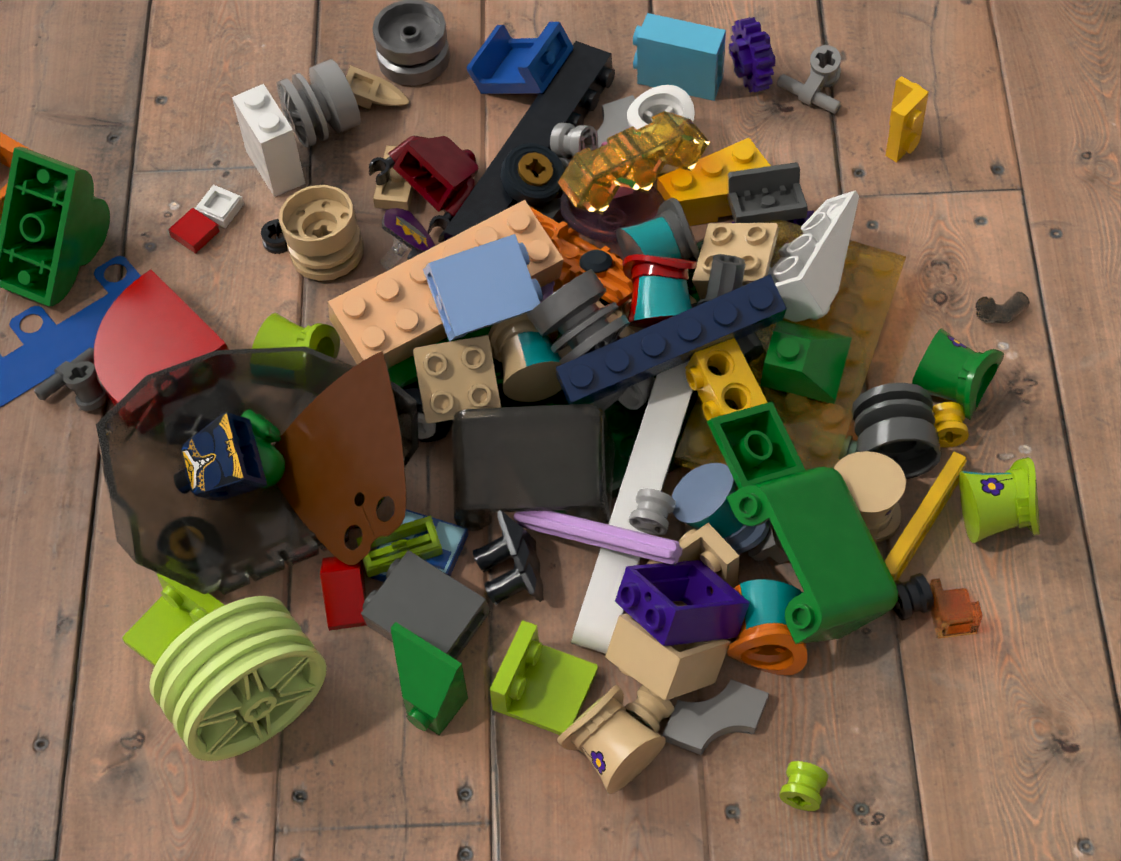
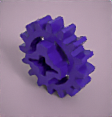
(752, 54)

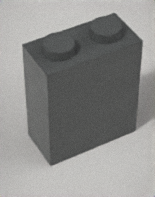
(425, 604)

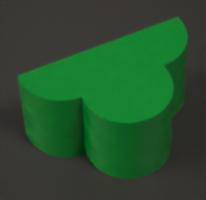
(48, 226)

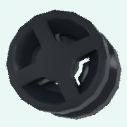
(913, 597)

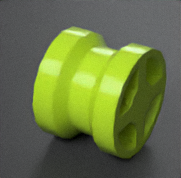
(803, 786)

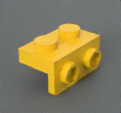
(906, 118)

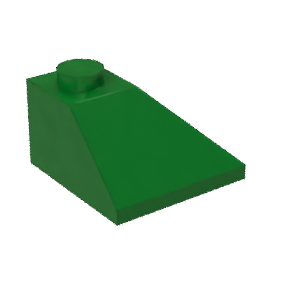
(805, 361)
(755, 444)
(429, 681)

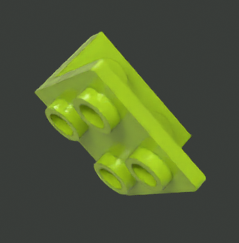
(168, 618)
(541, 683)

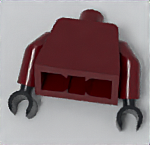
(435, 170)

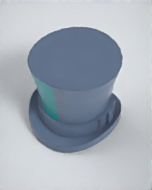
(703, 500)

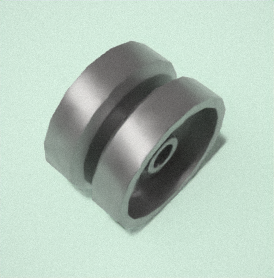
(411, 42)

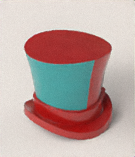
(658, 288)

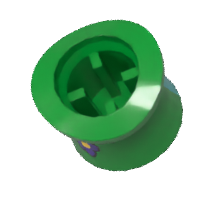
(957, 371)

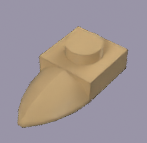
(373, 89)

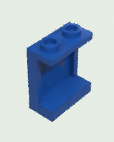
(519, 64)

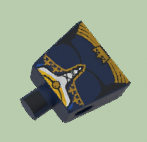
(221, 460)

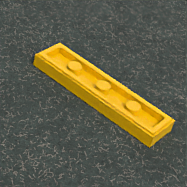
(925, 516)

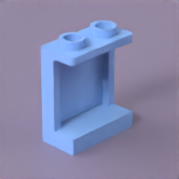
(482, 286)

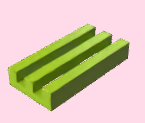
(424, 546)

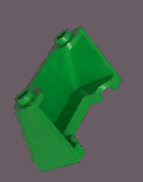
(828, 550)

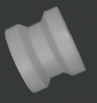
(652, 511)

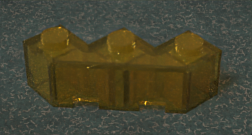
(632, 160)

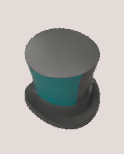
(662, 236)

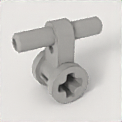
(824, 72)

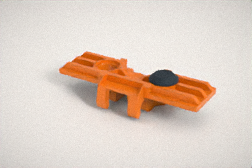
(582, 256)

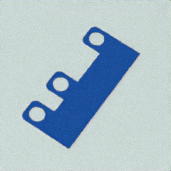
(60, 342)

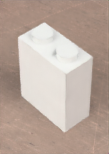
(269, 140)

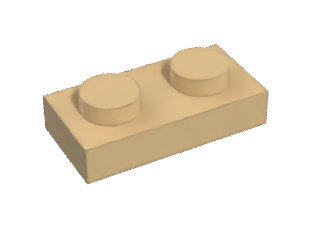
(395, 193)

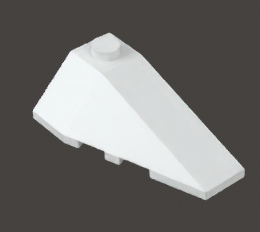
(814, 262)

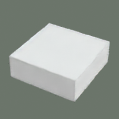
(220, 205)

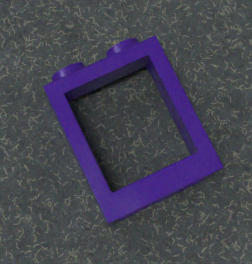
(649, 595)

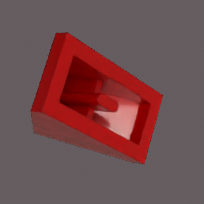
(343, 593)

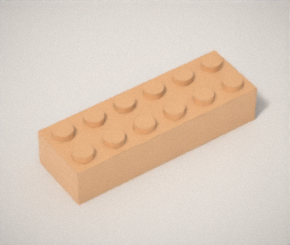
(397, 306)

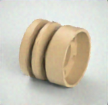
(321, 232)

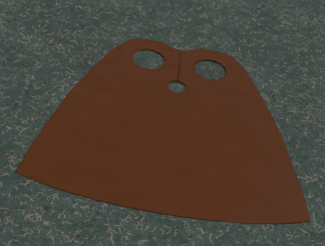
(344, 447)

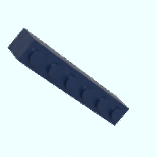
(671, 342)

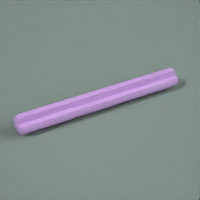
(601, 535)

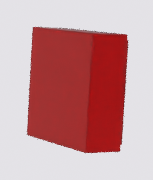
(194, 230)

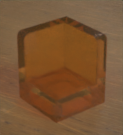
(954, 611)

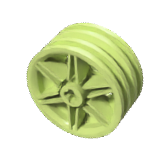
(237, 677)

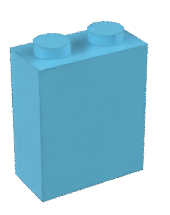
(680, 55)

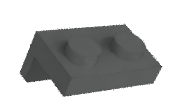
(766, 194)

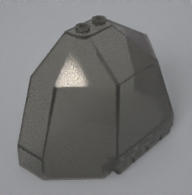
(201, 539)

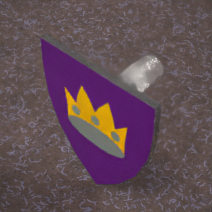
(406, 234)

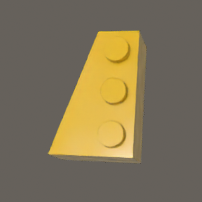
(705, 188)

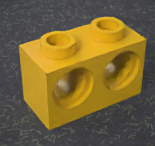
(734, 384)

